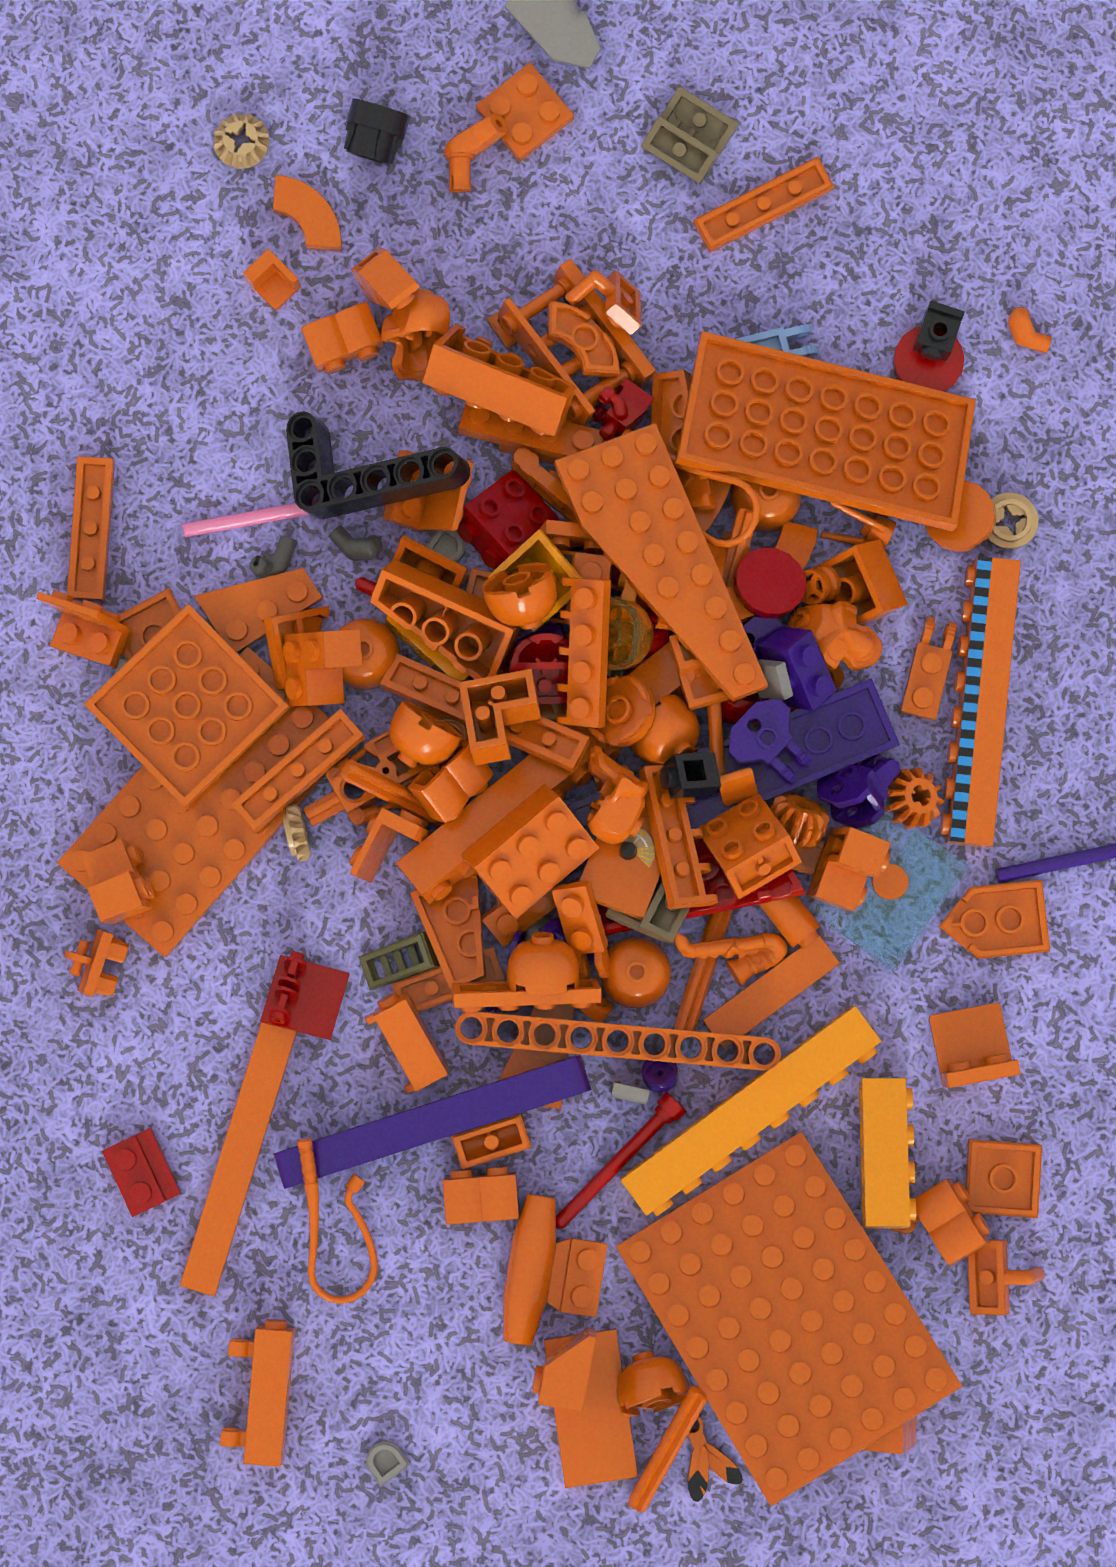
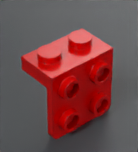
(503, 518)

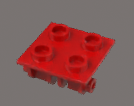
(305, 996)

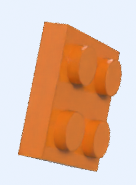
(529, 110)

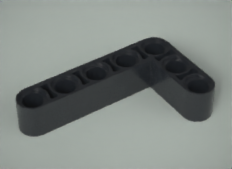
(365, 478)

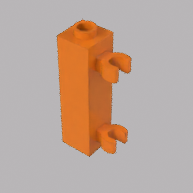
(268, 1396)

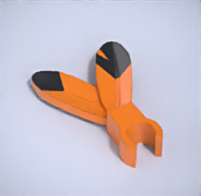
(705, 1457)

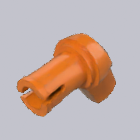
(469, 144)

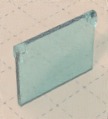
(891, 926)

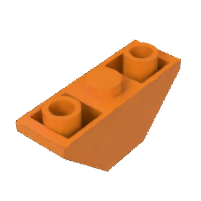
(385, 280)

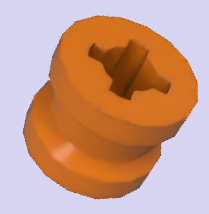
(830, 585)

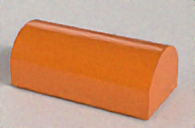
(491, 1141)

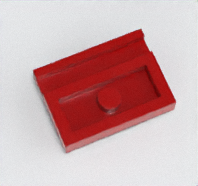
(141, 1172)

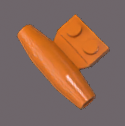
(548, 1271)

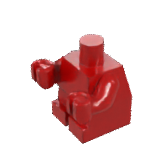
(626, 409)

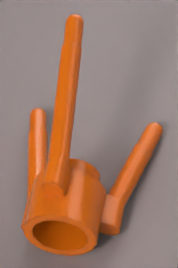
(874, 527)

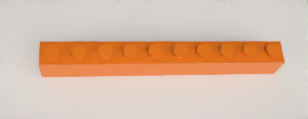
(438, 860)

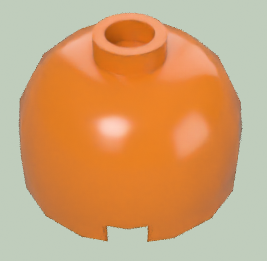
(775, 505)
(522, 596)
(378, 654)
(672, 732)
(422, 736)
(543, 966)
(637, 973)
(651, 1384)

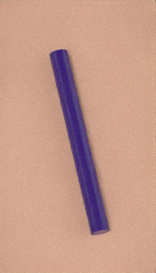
(1056, 863)

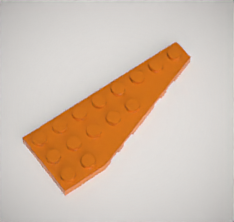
(646, 527)

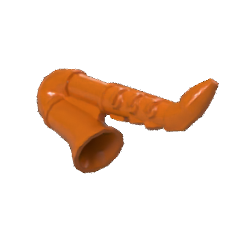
(753, 953)

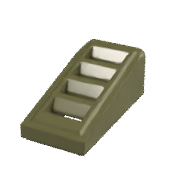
(427, 951)

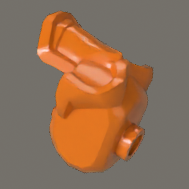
(414, 333)
(839, 634)
(620, 801)

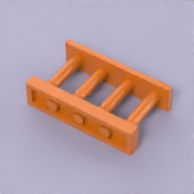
(631, 360)

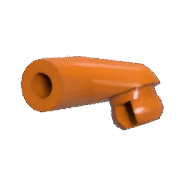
(1024, 333)

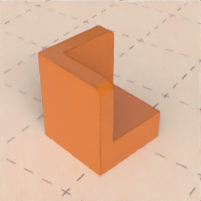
(272, 280)

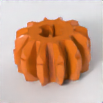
(925, 796)
(801, 818)

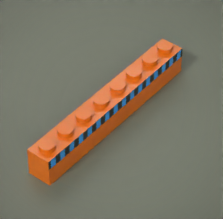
(982, 702)

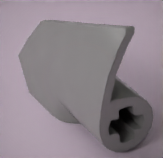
(558, 29)

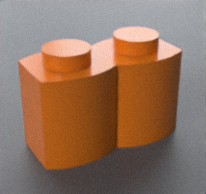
(343, 338)
(448, 786)
(480, 1197)
(950, 1221)

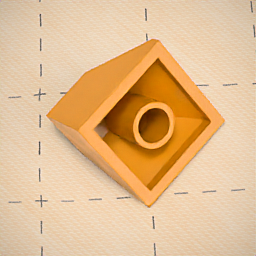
(541, 549)

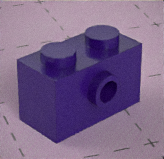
(804, 663)

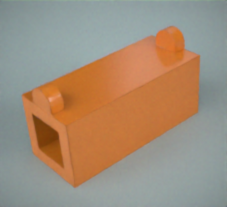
(409, 1041)

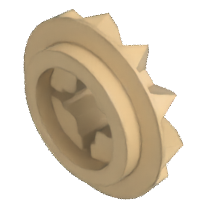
(249, 153)
(1024, 529)
(296, 833)

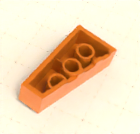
(498, 382)
(446, 619)

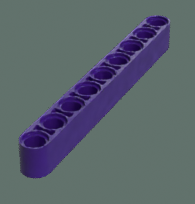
(438, 1119)

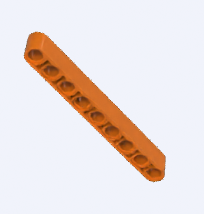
(635, 1041)

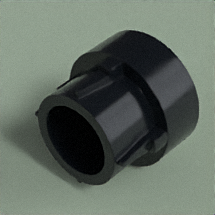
(374, 131)

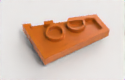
(456, 930)

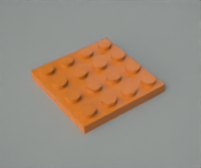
(186, 706)

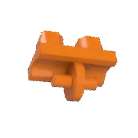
(93, 978)

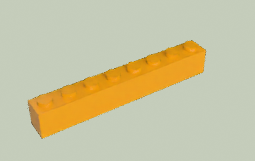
(750, 1110)

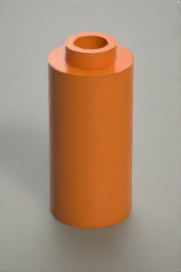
(792, 920)

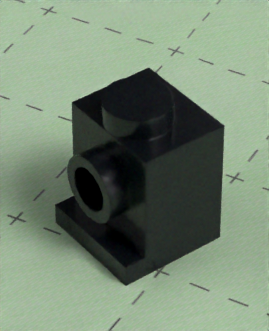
(941, 317)
(690, 775)

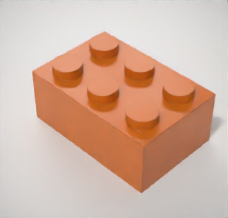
(530, 851)

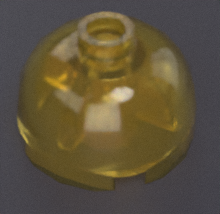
(629, 634)

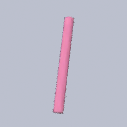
(243, 519)

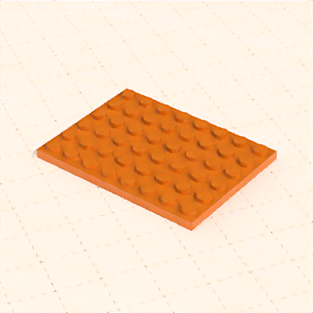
(788, 1318)

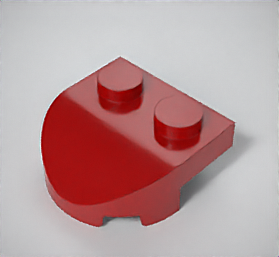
(548, 667)

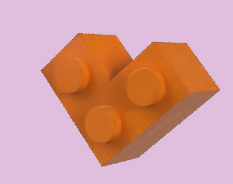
(316, 665)
(491, 705)
(844, 867)
(116, 883)

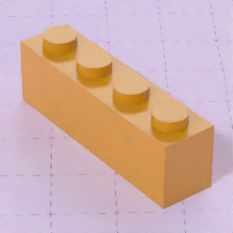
(885, 1153)

